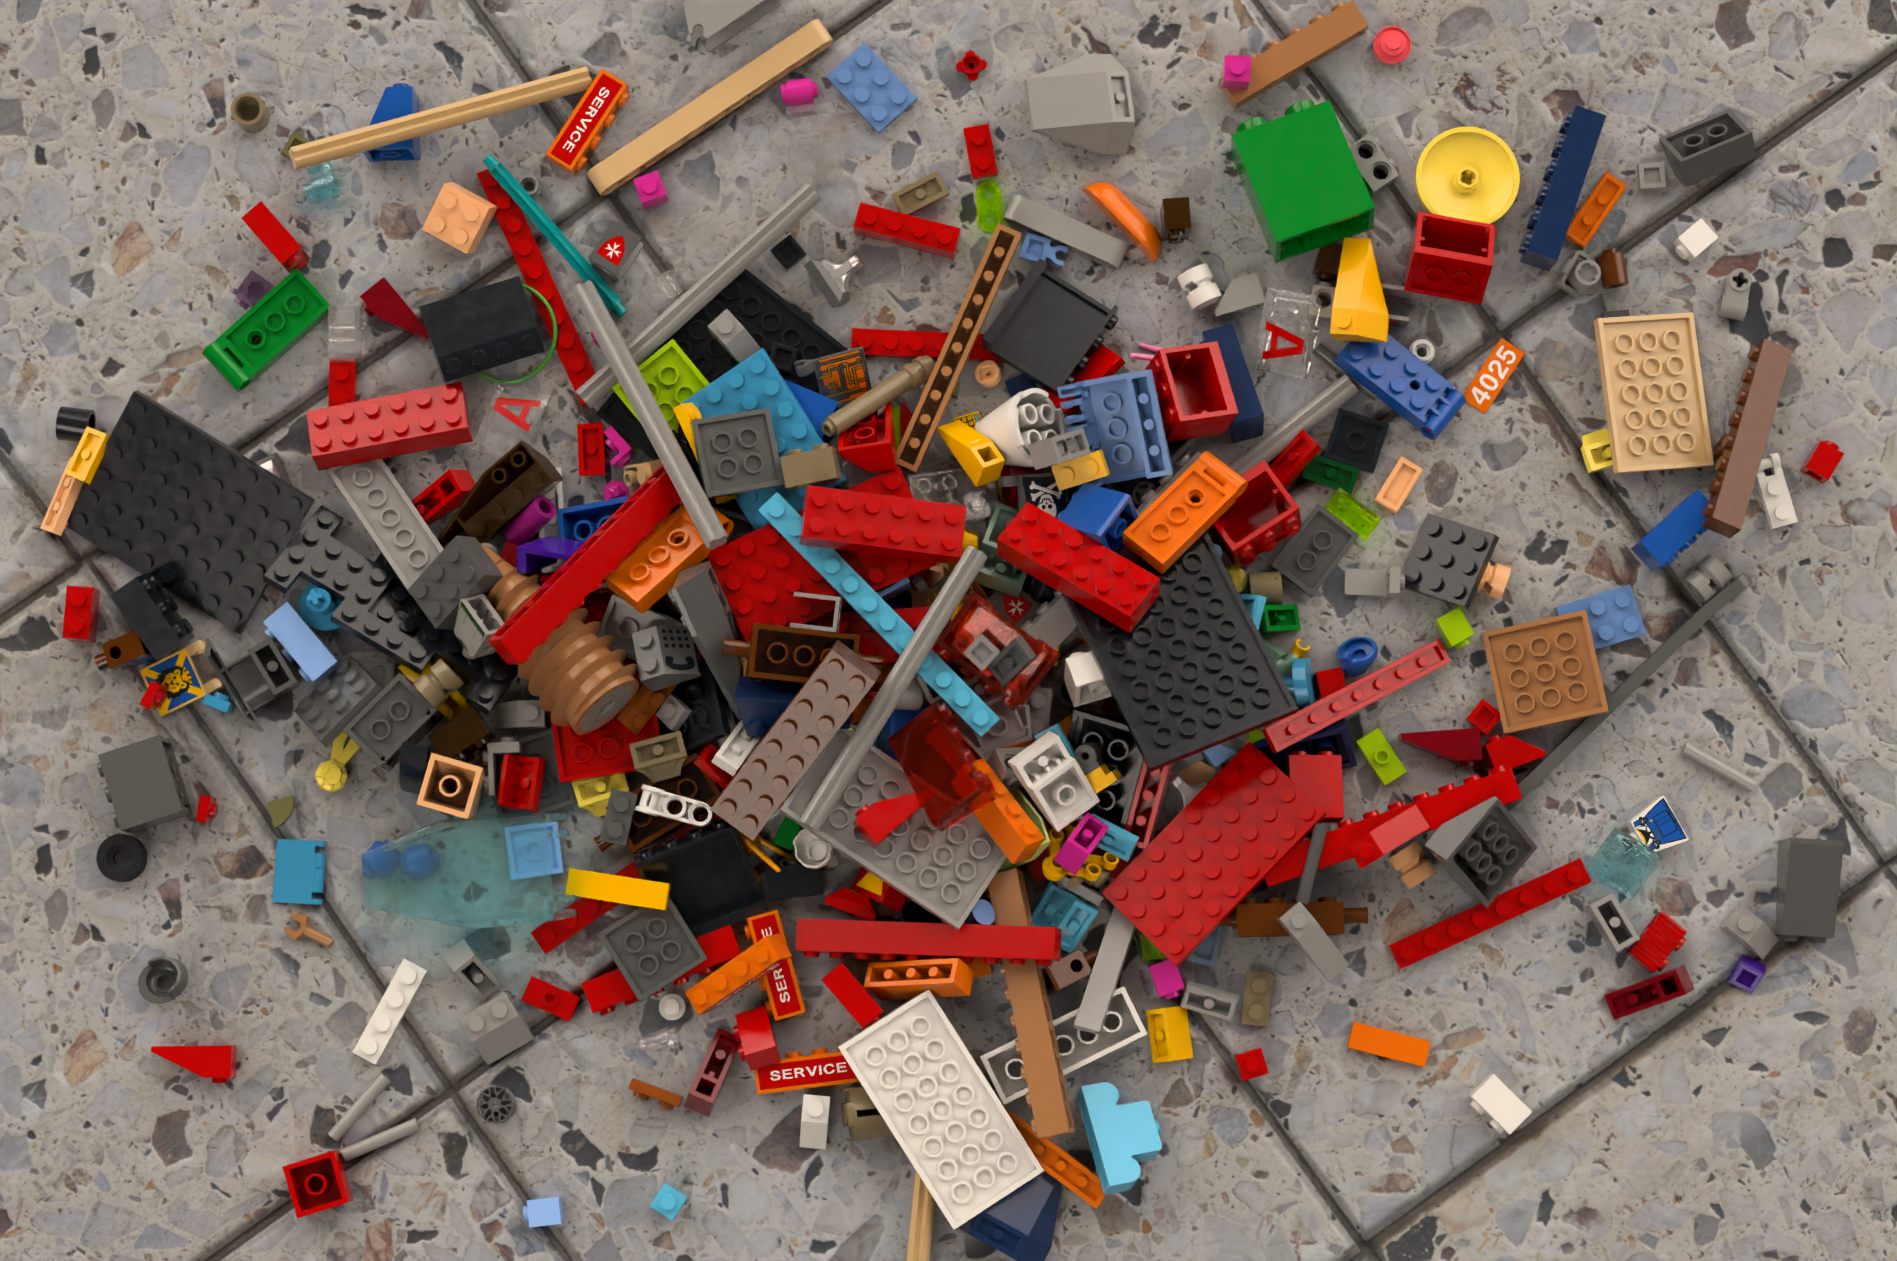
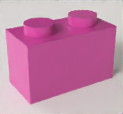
(1081, 843)

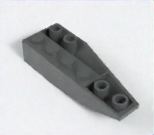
(709, 621)

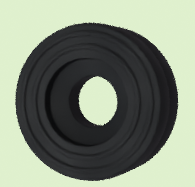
(106, 858)

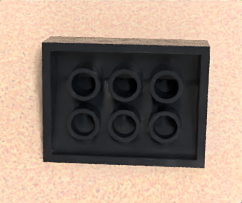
(481, 329)
(1118, 752)

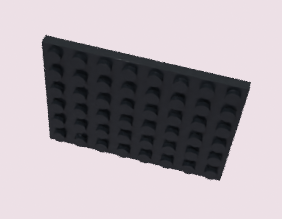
(765, 318)
(188, 511)
(1190, 665)

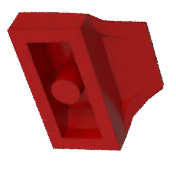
(852, 903)

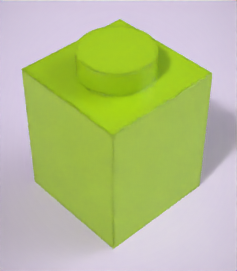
(1454, 629)

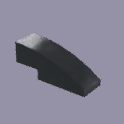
(413, 767)

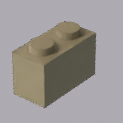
(811, 467)

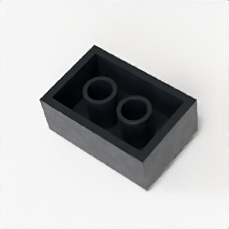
(153, 615)

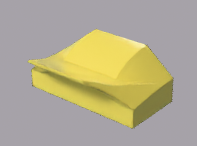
(1597, 451)
(595, 793)

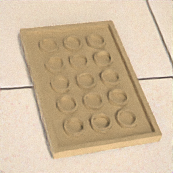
(1653, 393)

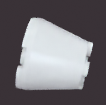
(1022, 421)

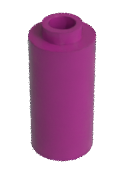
(530, 521)

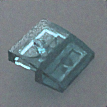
(1624, 863)

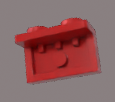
(520, 782)

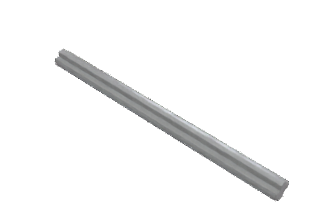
(705, 289)
(650, 415)
(1304, 420)
(893, 688)

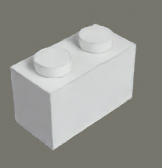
(1499, 1104)

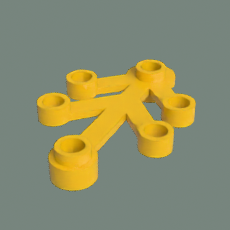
(1055, 872)

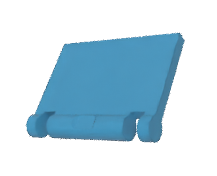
(298, 871)

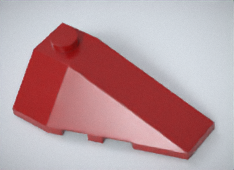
(871, 441)

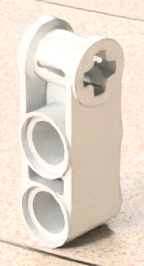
(660, 802)

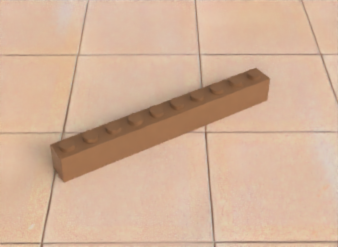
(957, 348)
(1031, 1016)

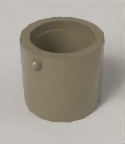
(250, 112)
(1267, 585)

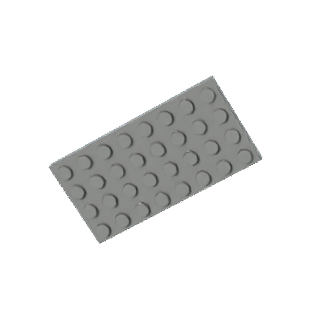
(931, 867)

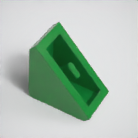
(1279, 619)

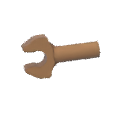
(307, 931)

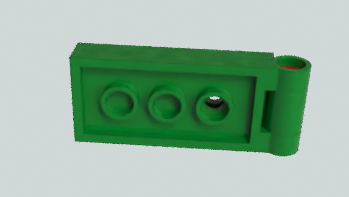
(277, 319)

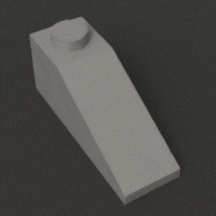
(1313, 941)

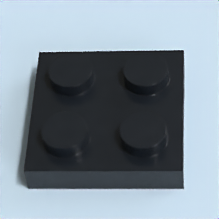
(1356, 440)

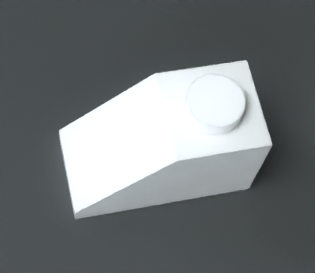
(815, 1121)

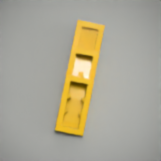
(618, 889)

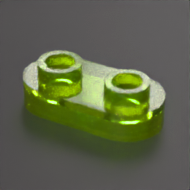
(988, 208)

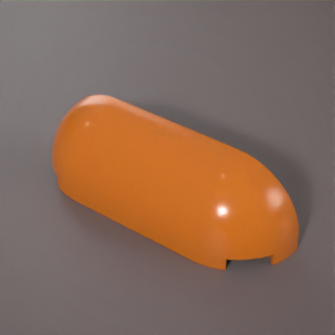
(1126, 218)

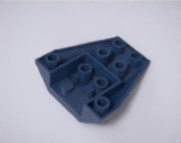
(1021, 1221)

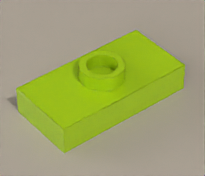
(1381, 757)

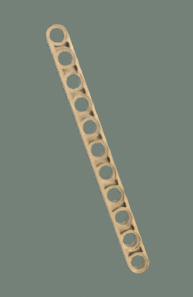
(710, 107)

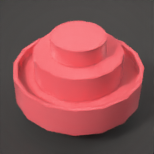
(1392, 45)

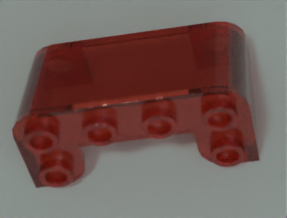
(980, 617)
(941, 766)

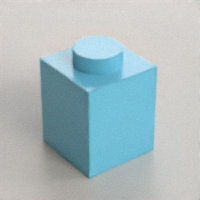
(669, 1201)

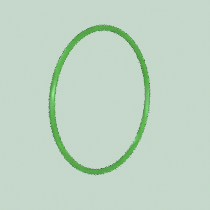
(550, 352)

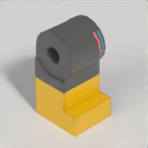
(1094, 768)

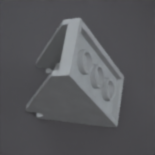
(723, 19)

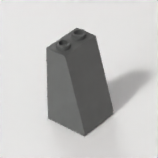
(1807, 888)

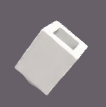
(1694, 240)

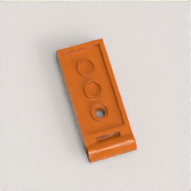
(1174, 521)
(659, 559)

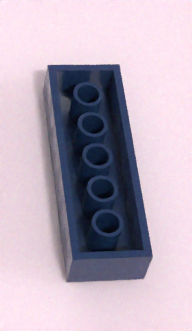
(1562, 188)

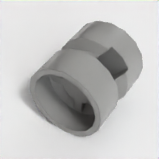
(1705, 580)

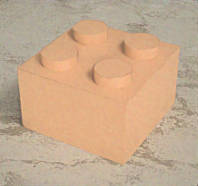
(459, 217)

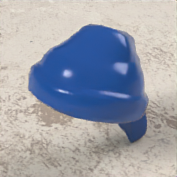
(1356, 655)

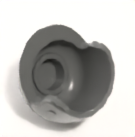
(162, 979)

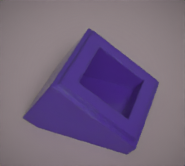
(1747, 973)

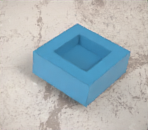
(220, 702)

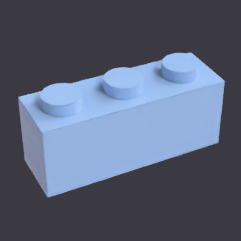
(301, 643)

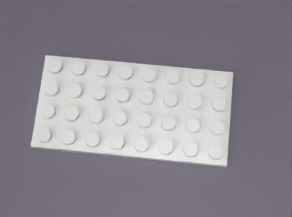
(940, 1109)

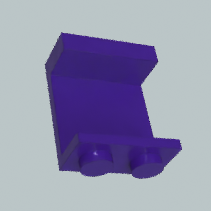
(544, 552)

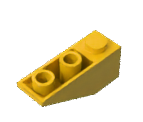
(973, 451)

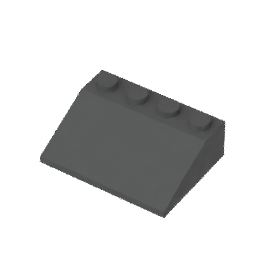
(1482, 849)

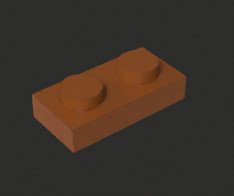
(644, 1090)

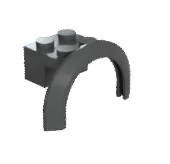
(254, 678)

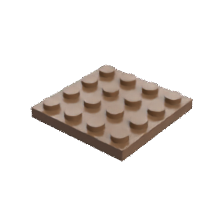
(1545, 672)

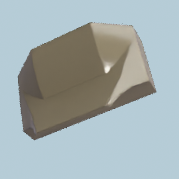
(659, 756)

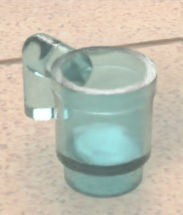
(322, 187)

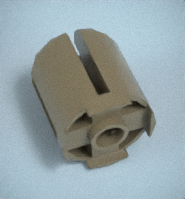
(862, 1126)

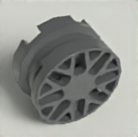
(496, 1104)

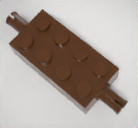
(789, 651)
(648, 828)
(1261, 919)

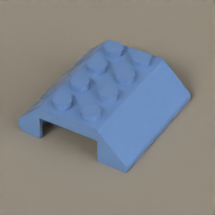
(1124, 421)

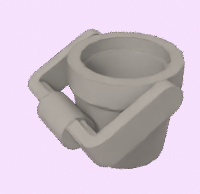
(1581, 277)

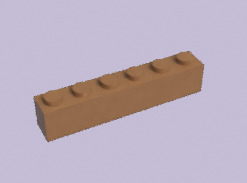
(1299, 50)

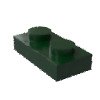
(1330, 474)

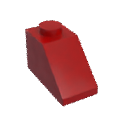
(1510, 752)

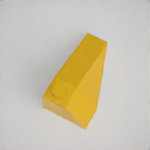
(1359, 301)

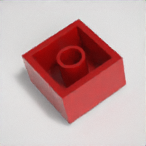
(318, 1183)

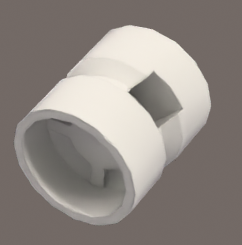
(1199, 286)

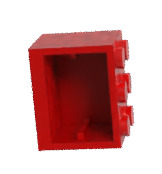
(1449, 257)
(1193, 391)
(1257, 518)

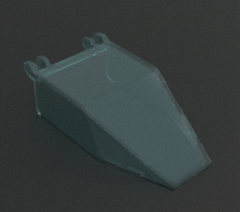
(469, 872)

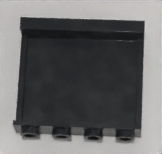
(1048, 329)
(707, 877)

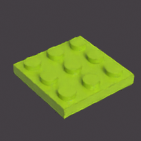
(670, 379)

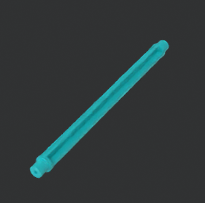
(553, 234)

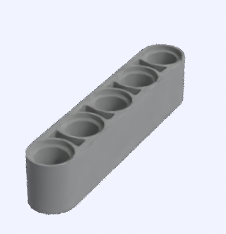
(1066, 232)

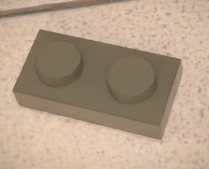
(920, 194)
(1256, 998)

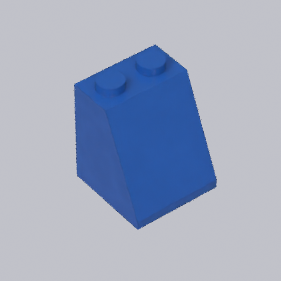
(396, 103)
(815, 406)
(1100, 514)

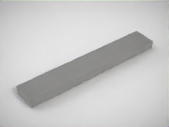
(1105, 973)

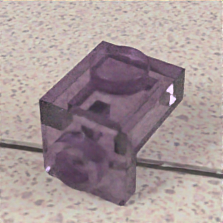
(251, 290)

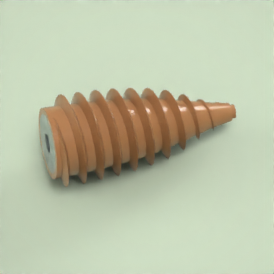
(574, 669)

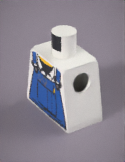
(1657, 826)

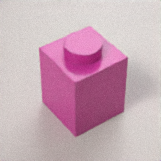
(1236, 72)
(650, 190)
(1166, 979)

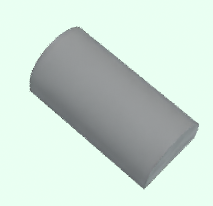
(1209, 1000)

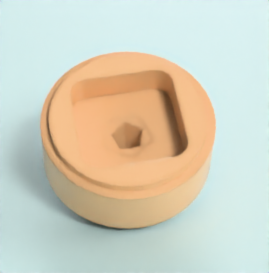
(988, 373)

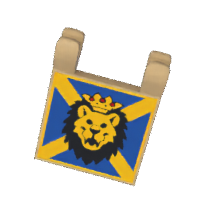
(181, 677)

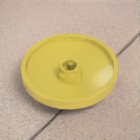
(1467, 175)

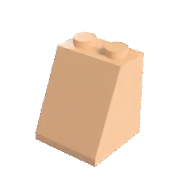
(452, 786)

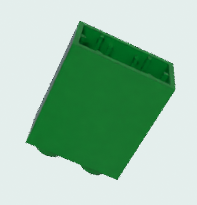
(1301, 179)

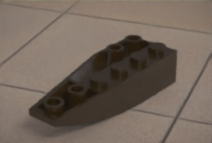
(502, 494)

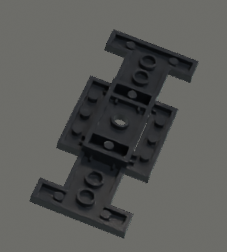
(371, 604)

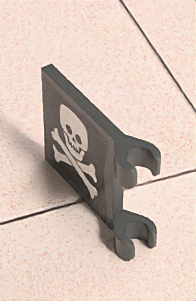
(1038, 490)

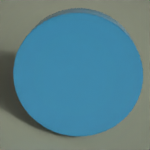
(317, 607)
(1302, 683)

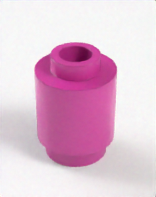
(799, 92)

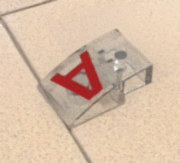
(1288, 332)
(511, 417)

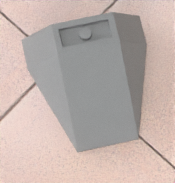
(1083, 104)

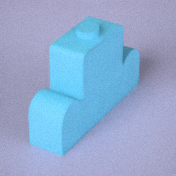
(1117, 1135)

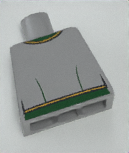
(475, 625)

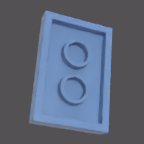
(871, 88)
(1611, 616)

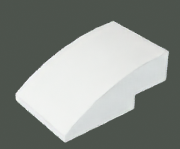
(1054, 780)

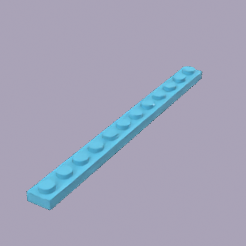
(880, 616)

